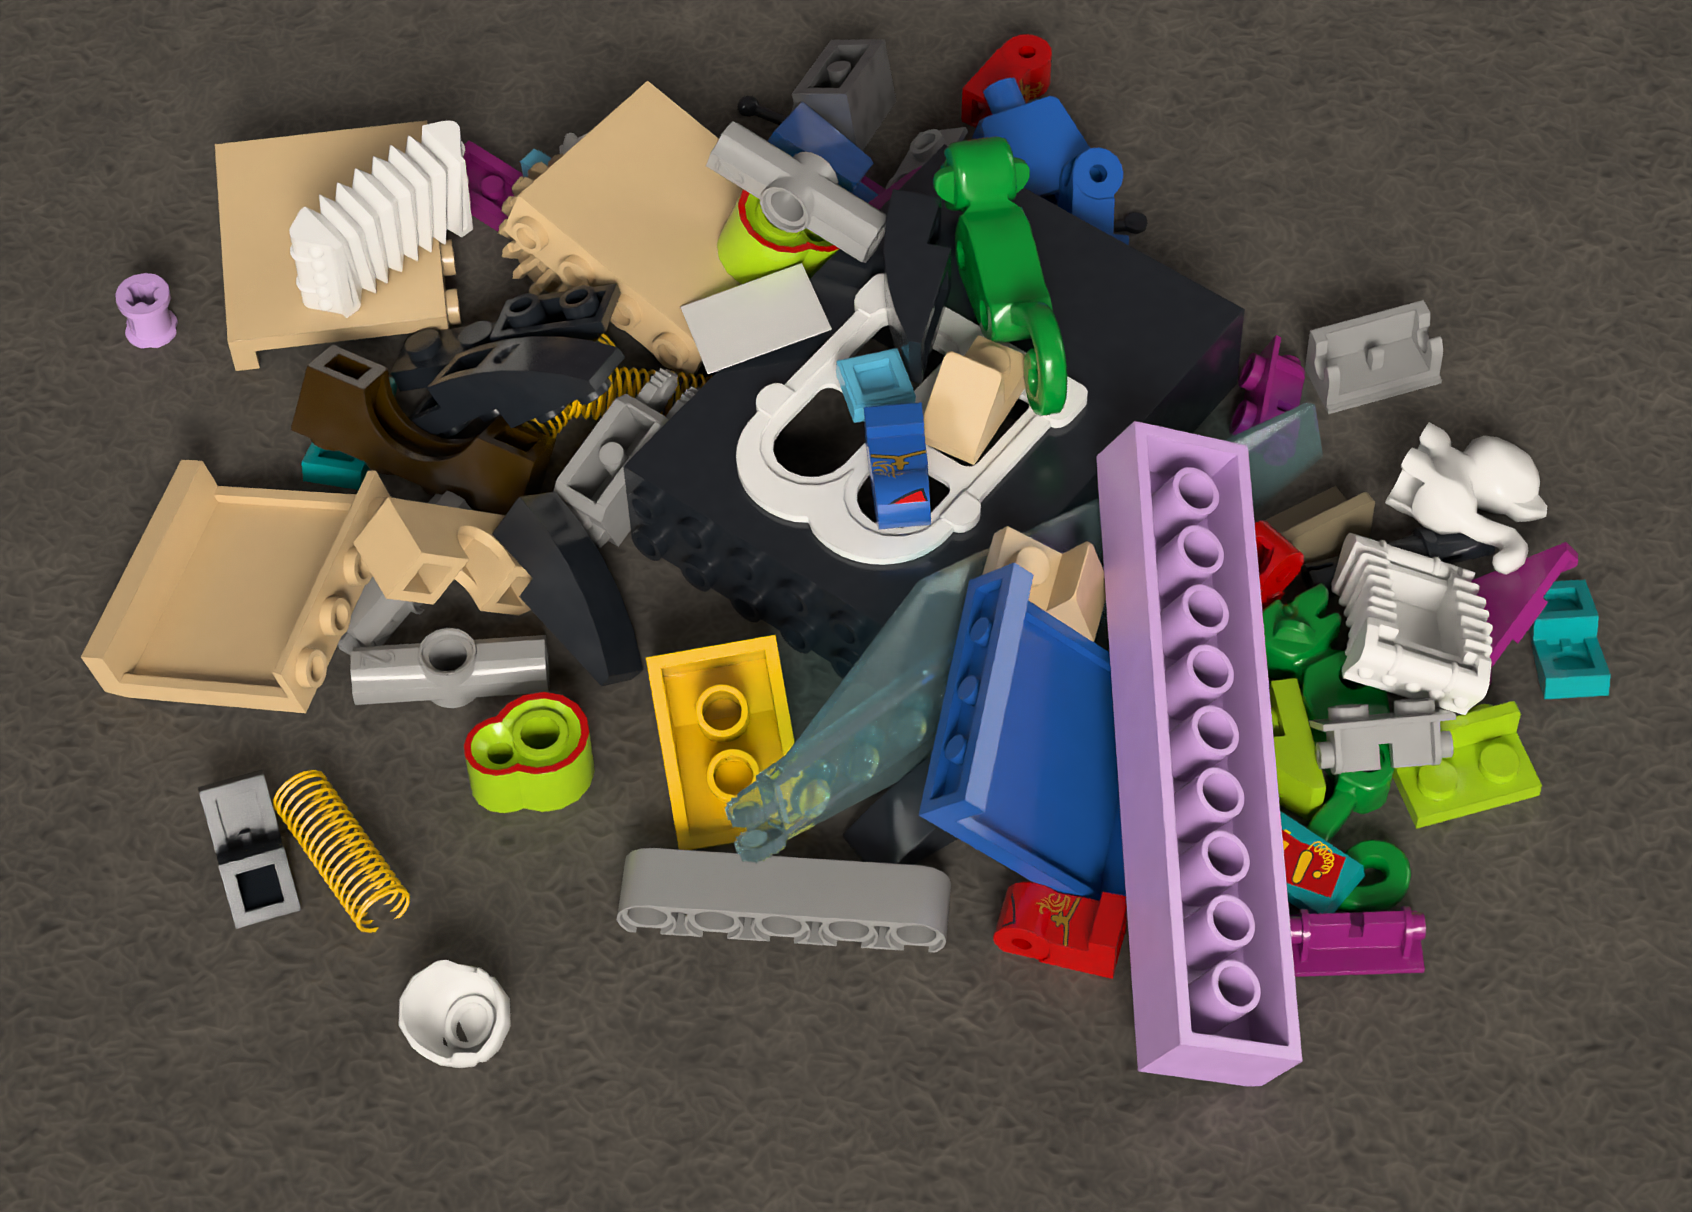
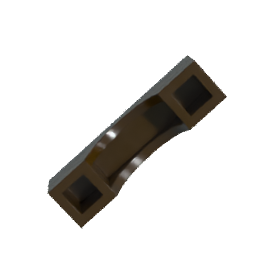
(352, 410)

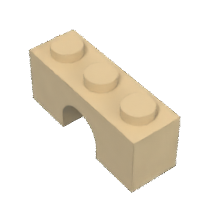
(425, 546)

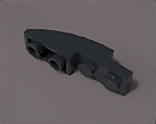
(569, 314)
(516, 379)

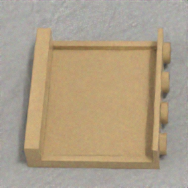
(260, 195)
(636, 213)
(235, 594)

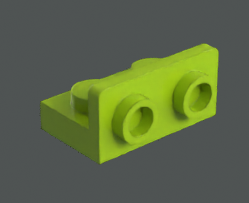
(1483, 773)

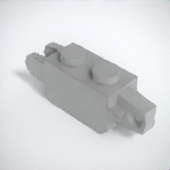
(594, 477)

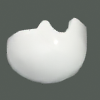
(449, 995)

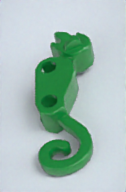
(1002, 261)
(1301, 647)

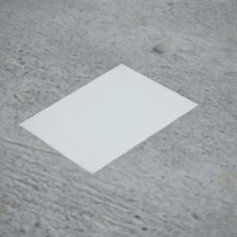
(755, 318)

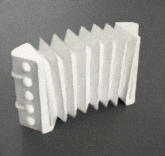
(382, 220)
(1413, 624)

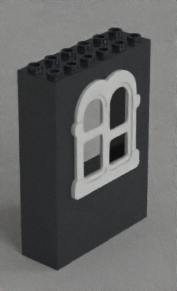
(801, 549)

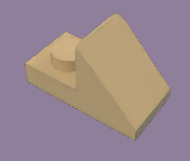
(973, 398)
(1063, 584)

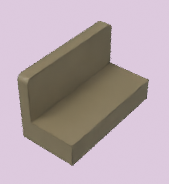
(1323, 522)

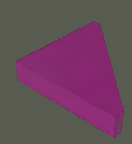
(1518, 597)

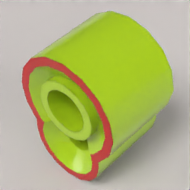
(756, 247)
(531, 755)

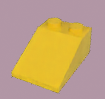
(718, 728)

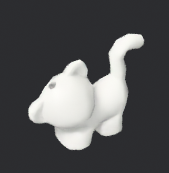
(1448, 485)

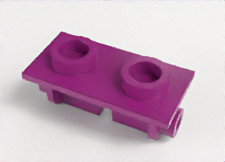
(1269, 384)
(1358, 943)

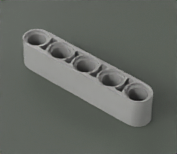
(785, 898)

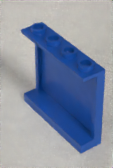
(1028, 743)

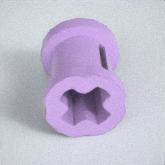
(145, 304)

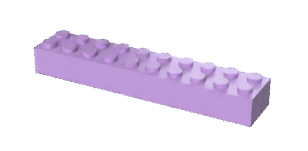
(1196, 760)

